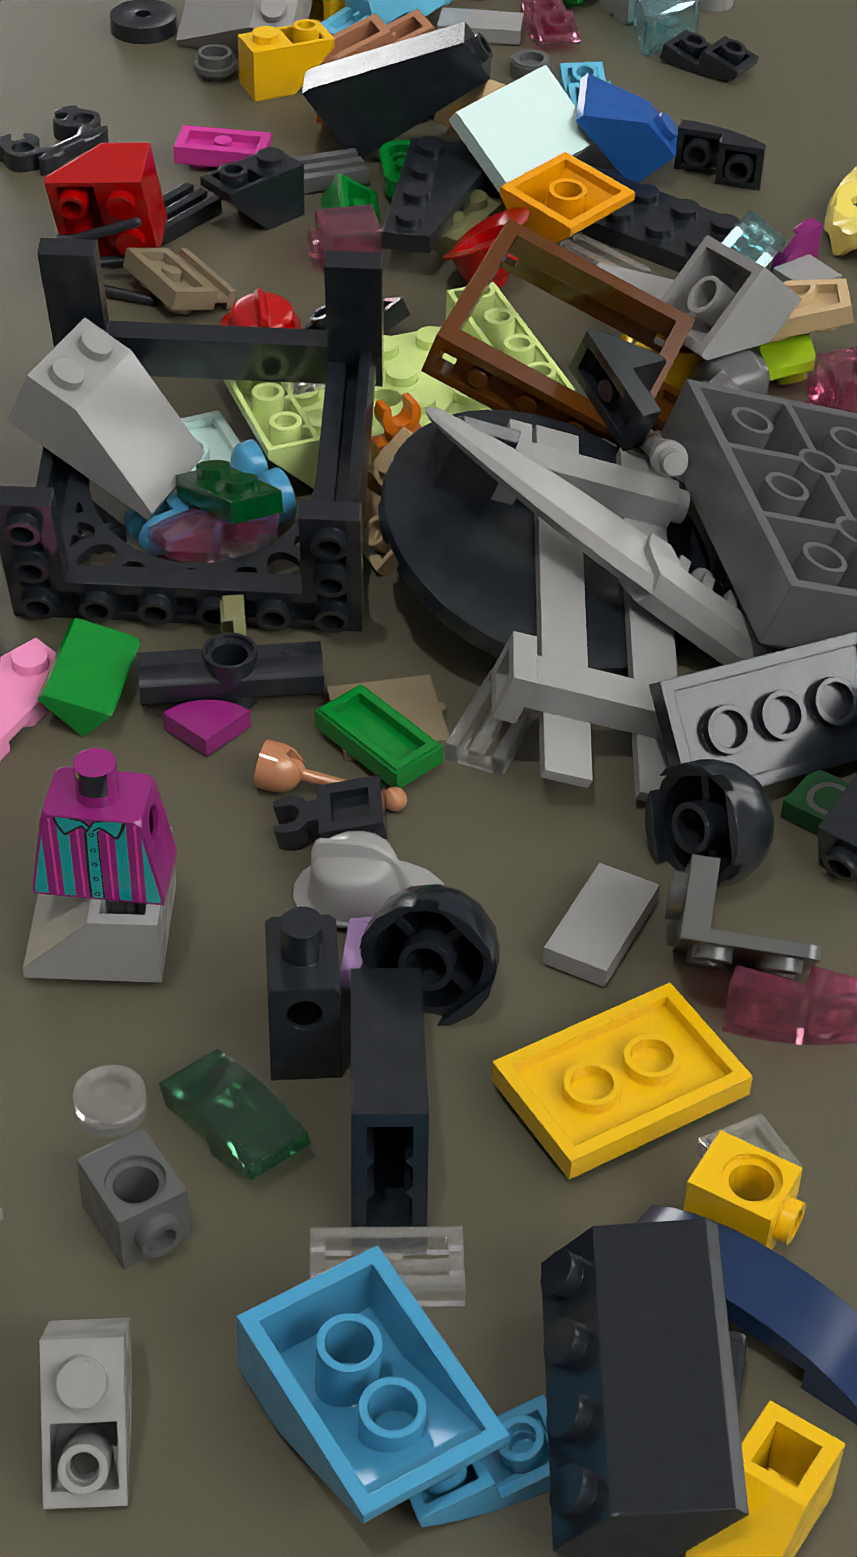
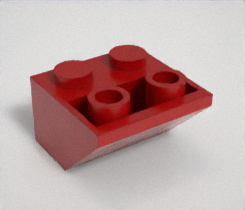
(109, 187)

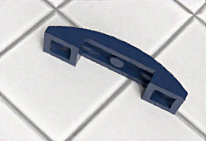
(786, 1313)

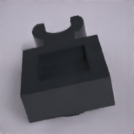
(338, 808)

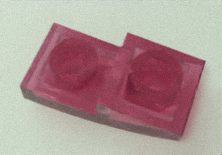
(549, 23)
(199, 532)
(792, 1012)

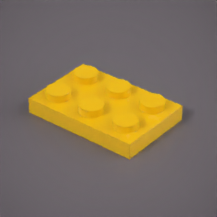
(620, 1079)

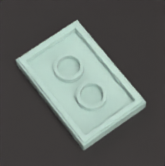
(521, 127)

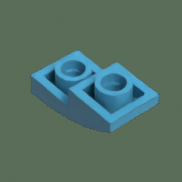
(498, 1479)

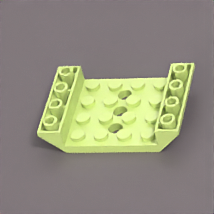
(291, 424)

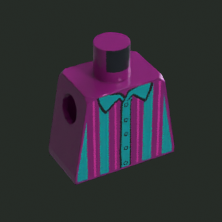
(104, 834)

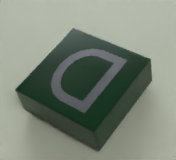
(812, 800)

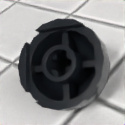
(710, 812)
(443, 936)

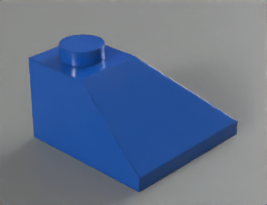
(625, 128)

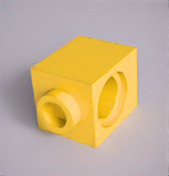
(747, 1191)

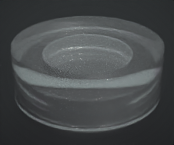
(110, 1100)

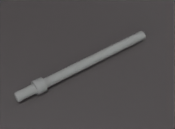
(665, 455)

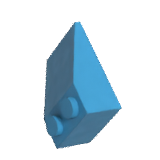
(364, 1385)

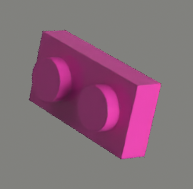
(216, 146)

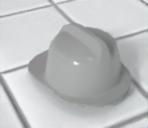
(355, 876)

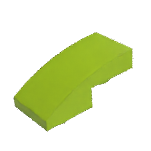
(789, 358)

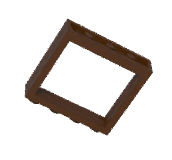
(513, 386)

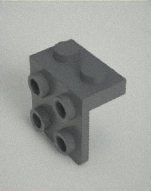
(692, 904)

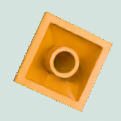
(564, 196)

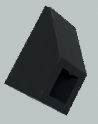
(261, 187)

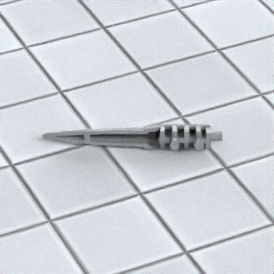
(641, 563)

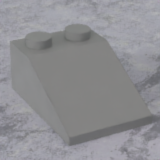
(222, 20)
(106, 419)

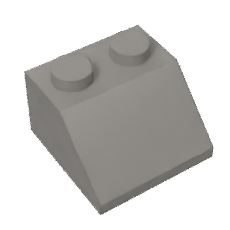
(732, 301)

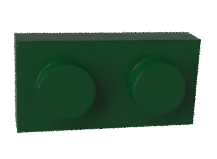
(228, 492)

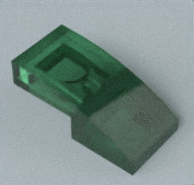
(237, 1113)

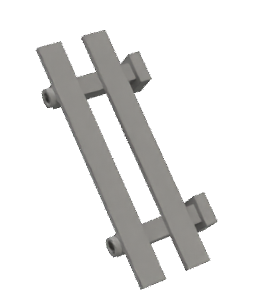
(552, 668)

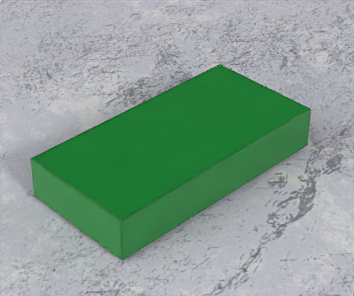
(379, 736)

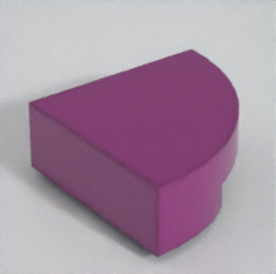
(803, 243)
(206, 723)

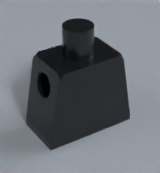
(303, 967)

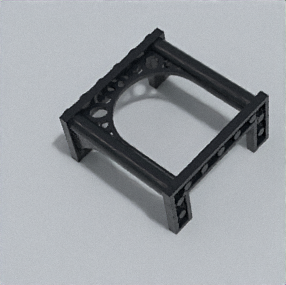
(346, 357)

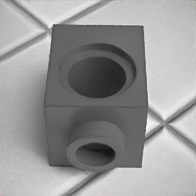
(134, 1198)

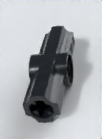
(230, 671)

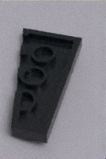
(429, 191)

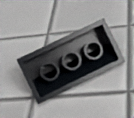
(640, 1391)

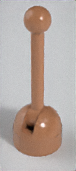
(282, 768)

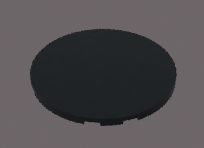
(477, 556)

